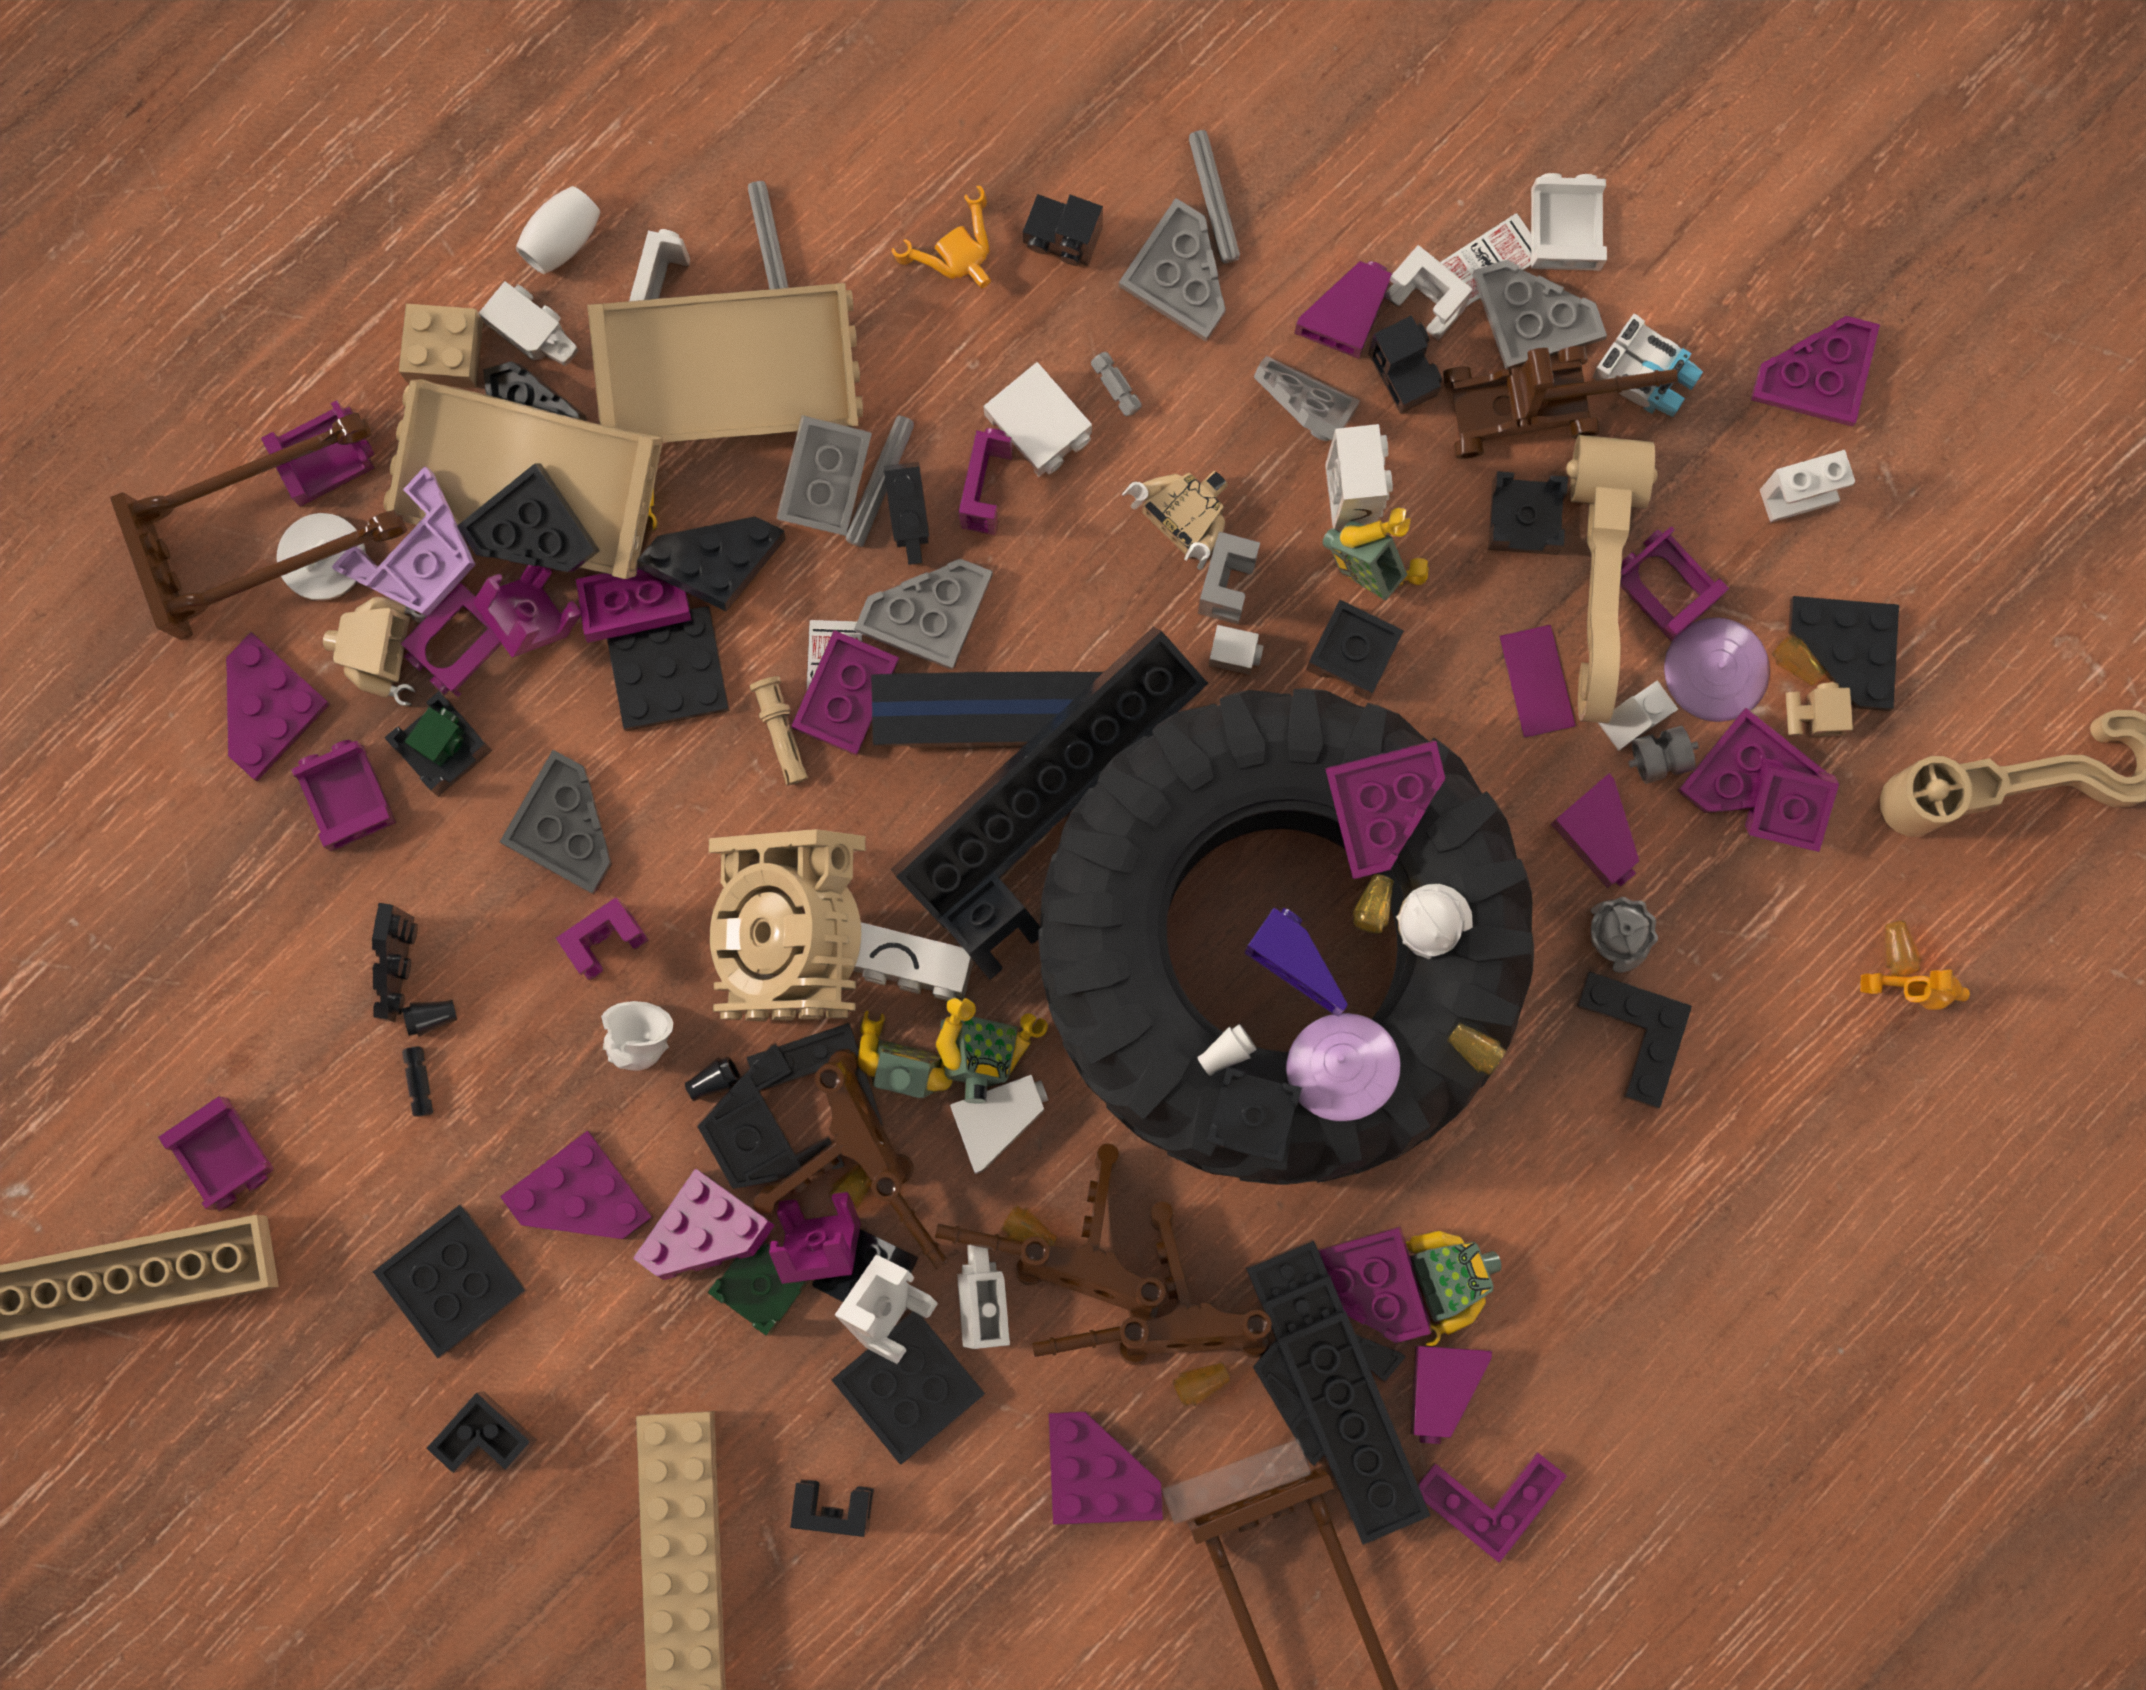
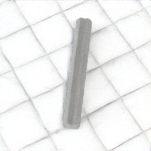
(1214, 196)
(767, 235)
(876, 487)

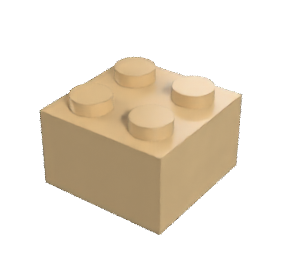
(441, 345)

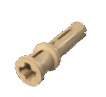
(775, 714)

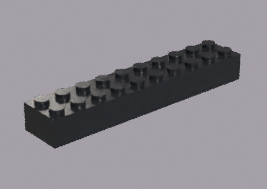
(1049, 774)

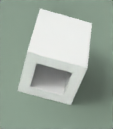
(1235, 650)

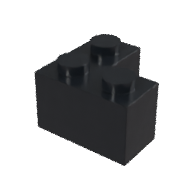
(1064, 228)
(1402, 365)
(483, 1426)

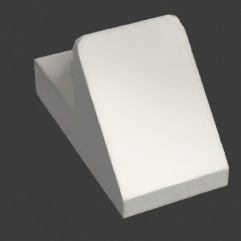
(1638, 715)

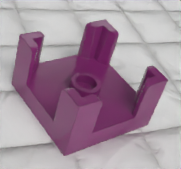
(523, 612)
(1792, 806)
(595, 930)
(816, 1245)

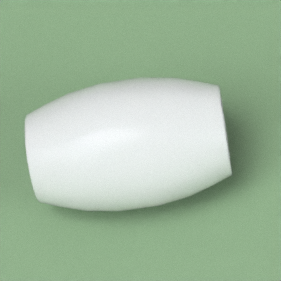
(558, 230)

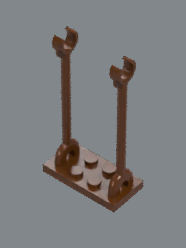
(151, 553)
(1280, 1502)

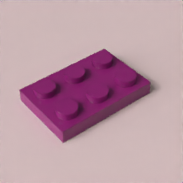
(629, 605)
(840, 693)

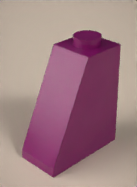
(1347, 309)
(1600, 833)
(1443, 1389)

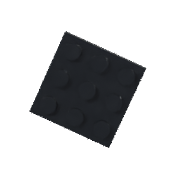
(668, 672)
(449, 1281)
(909, 1399)

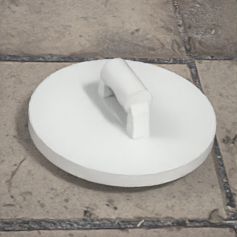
(319, 579)

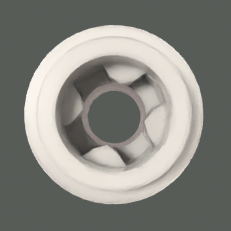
(1227, 1050)

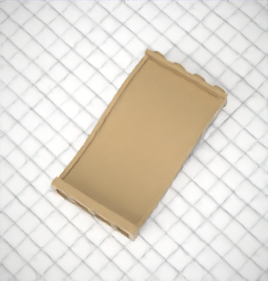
(726, 362)
(486, 442)

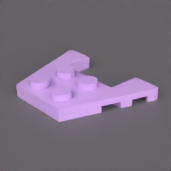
(426, 560)

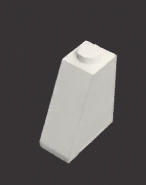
(996, 1123)

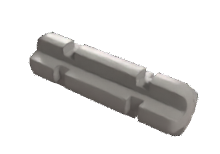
(1116, 384)

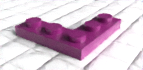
(1499, 1527)

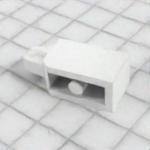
(526, 325)
(982, 1302)

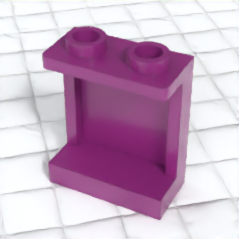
(323, 469)
(343, 794)
(218, 1153)

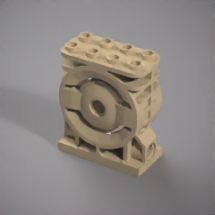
(764, 931)

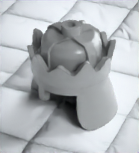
(1623, 932)

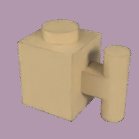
(1826, 711)

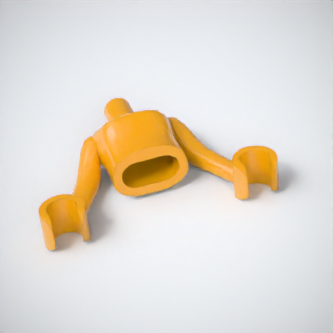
(957, 248)
(1931, 992)

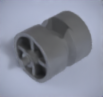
(1665, 754)

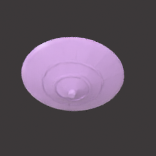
(1717, 669)
(1344, 1067)

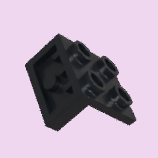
(867, 1248)

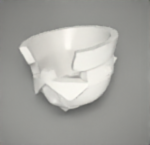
(1433, 919)
(636, 1034)

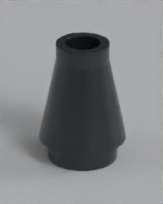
(428, 1016)
(713, 1079)

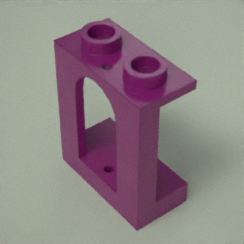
(973, 513)
(1666, 547)
(456, 675)

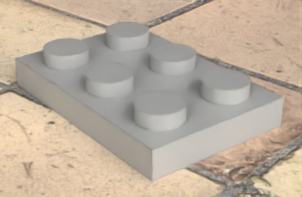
(823, 475)

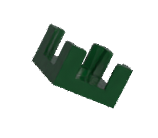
(756, 1291)

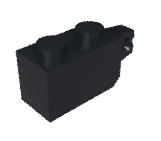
(907, 508)

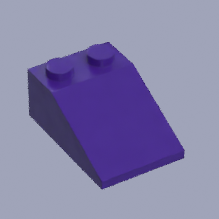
(1291, 955)

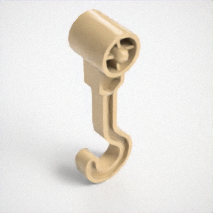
(1612, 479)
(1943, 790)

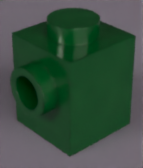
(436, 735)

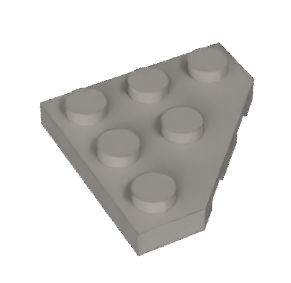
(1179, 272)
(1533, 313)
(1307, 399)
(928, 612)

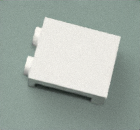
(1567, 223)
(657, 253)
(1039, 419)
(1806, 486)

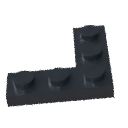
(1663, 1025)
(812, 1052)

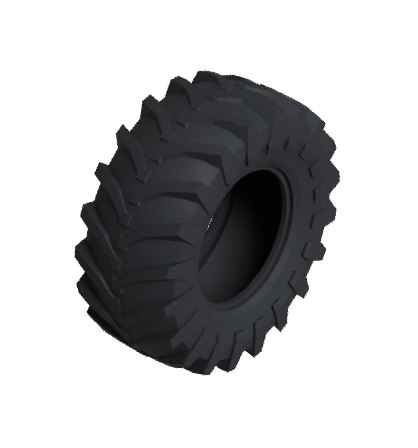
(1241, 772)

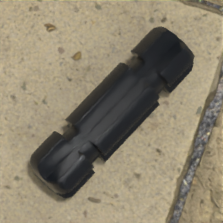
(417, 1081)

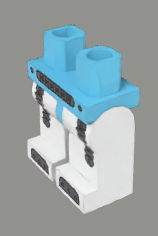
(1643, 351)

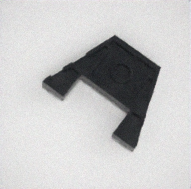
(747, 1135)
(1280, 1387)

